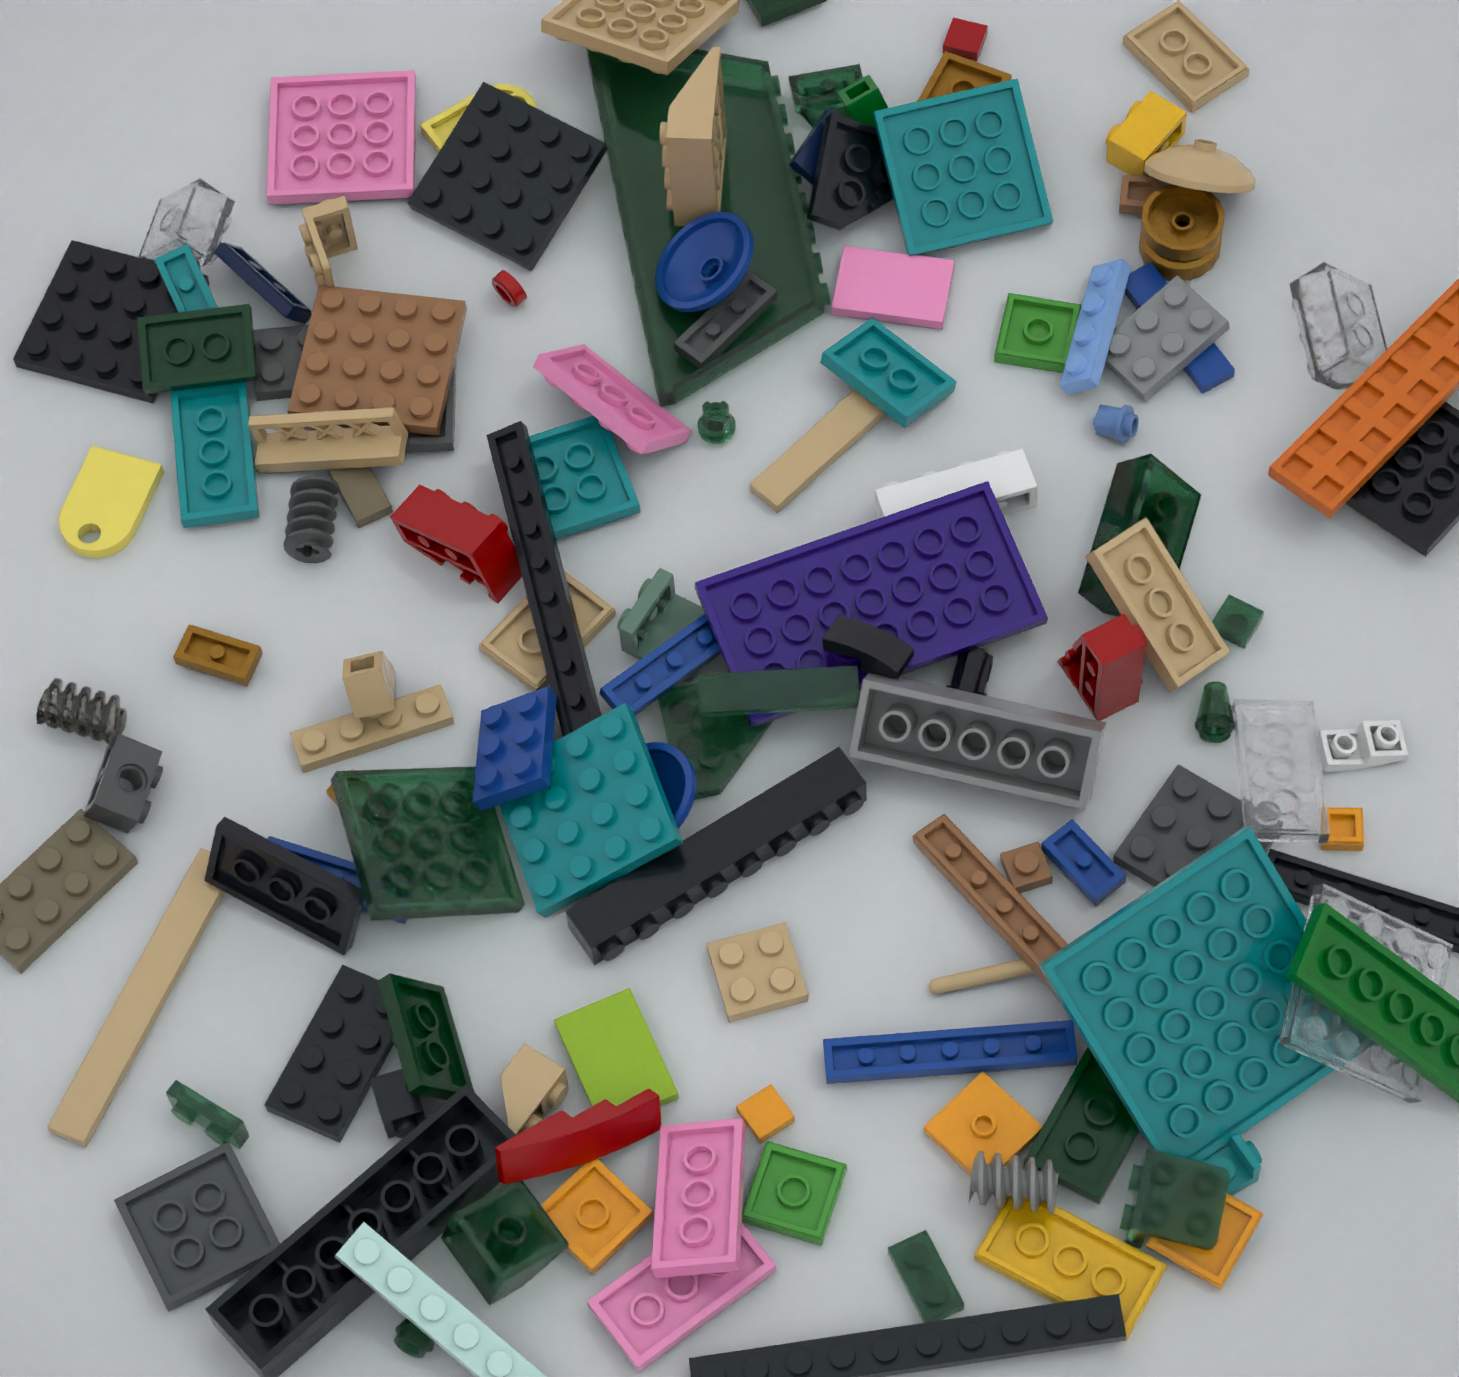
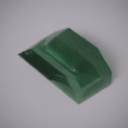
(818, 90)

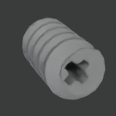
(1014, 1182)

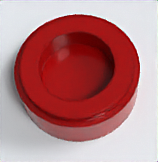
(509, 288)

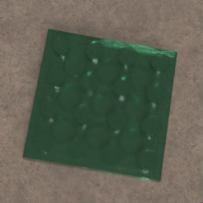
(425, 844)

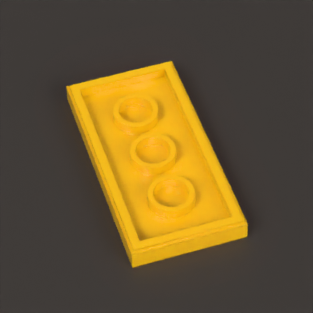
(1068, 1259)

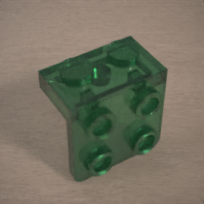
(1175, 1201)

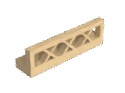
(329, 444)

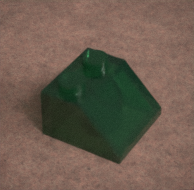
(503, 1240)

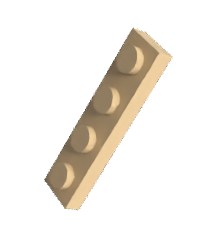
(350, 737)

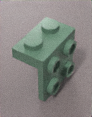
(655, 616)

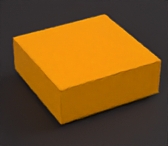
(1345, 829)
(765, 1113)

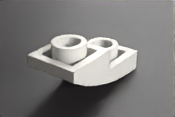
(1364, 747)

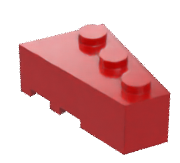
(460, 536)
(1107, 666)

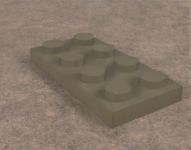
(58, 887)

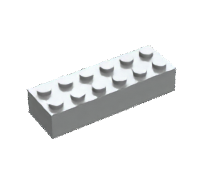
(977, 739)

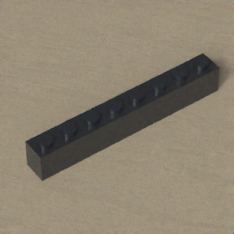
(717, 856)

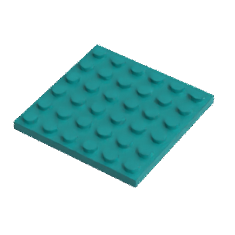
(1192, 999)

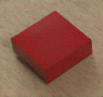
(965, 38)

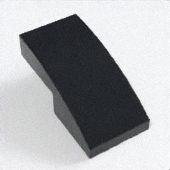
(878, 650)

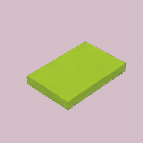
(614, 1051)

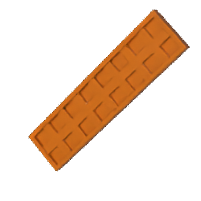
(1376, 411)

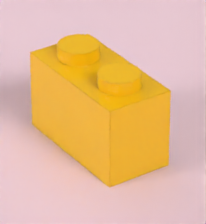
(1147, 130)

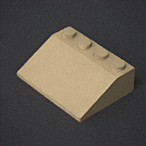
(696, 143)

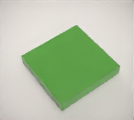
(1036, 332)
(794, 1193)

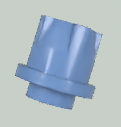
(1116, 422)

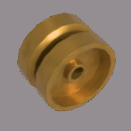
(1181, 231)

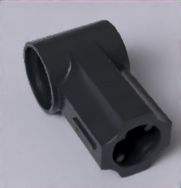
(972, 671)

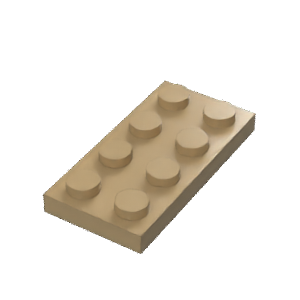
(1160, 601)

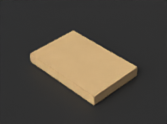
(1185, 56)
(515, 640)

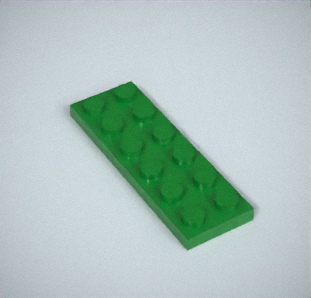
(1379, 996)

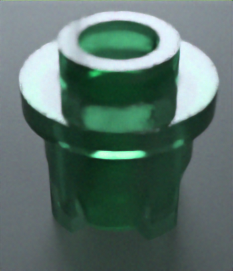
(716, 423)

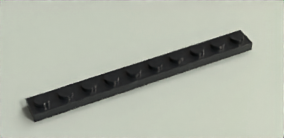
(544, 577)
(929, 1344)

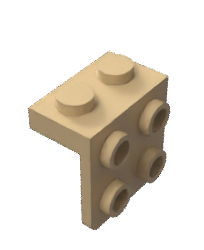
(326, 234)

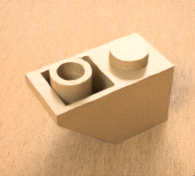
(369, 684)
(531, 1088)

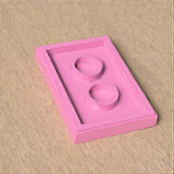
(893, 287)

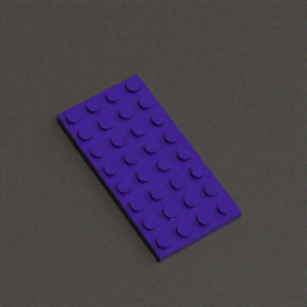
(927, 575)

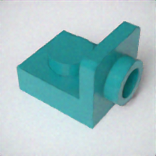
(1240, 1160)

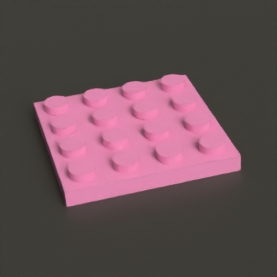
(342, 137)

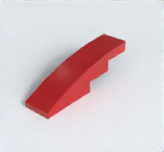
(572, 1141)

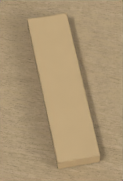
(816, 451)

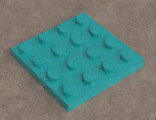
(962, 168)
(596, 816)

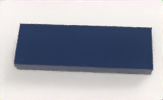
(263, 282)

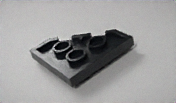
(848, 174)

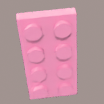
(612, 399)
(699, 1198)
(655, 1314)

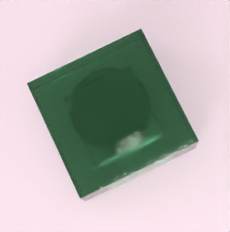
(1237, 621)

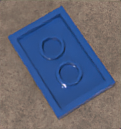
(515, 748)

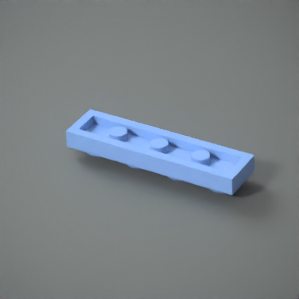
(1095, 326)

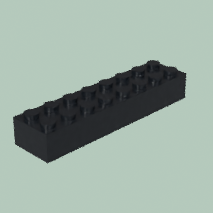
(404, 1197)

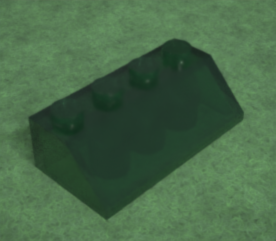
(1138, 491)

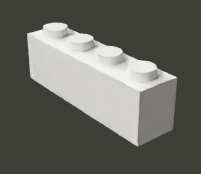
(1005, 471)

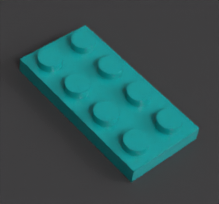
(214, 455)

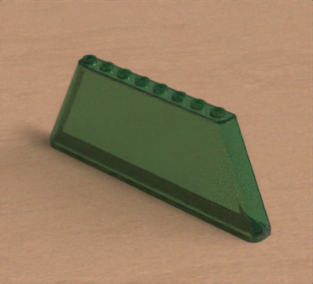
(755, 188)

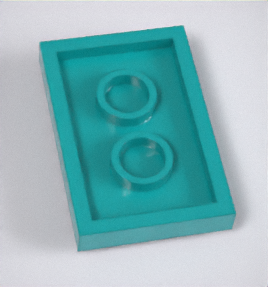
(888, 372)

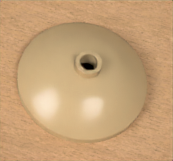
(1200, 168)

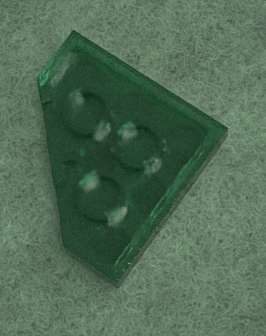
(712, 744)

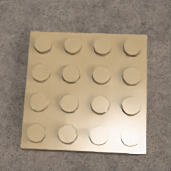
(640, 31)

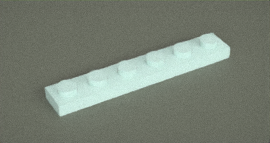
(431, 1307)

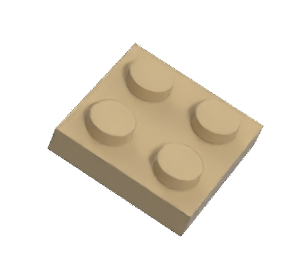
(757, 972)

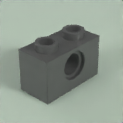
(108, 799)

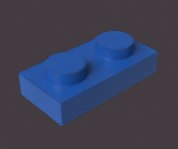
(1083, 862)

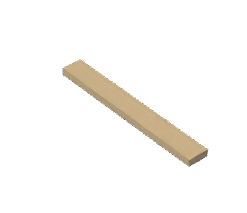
(137, 1006)

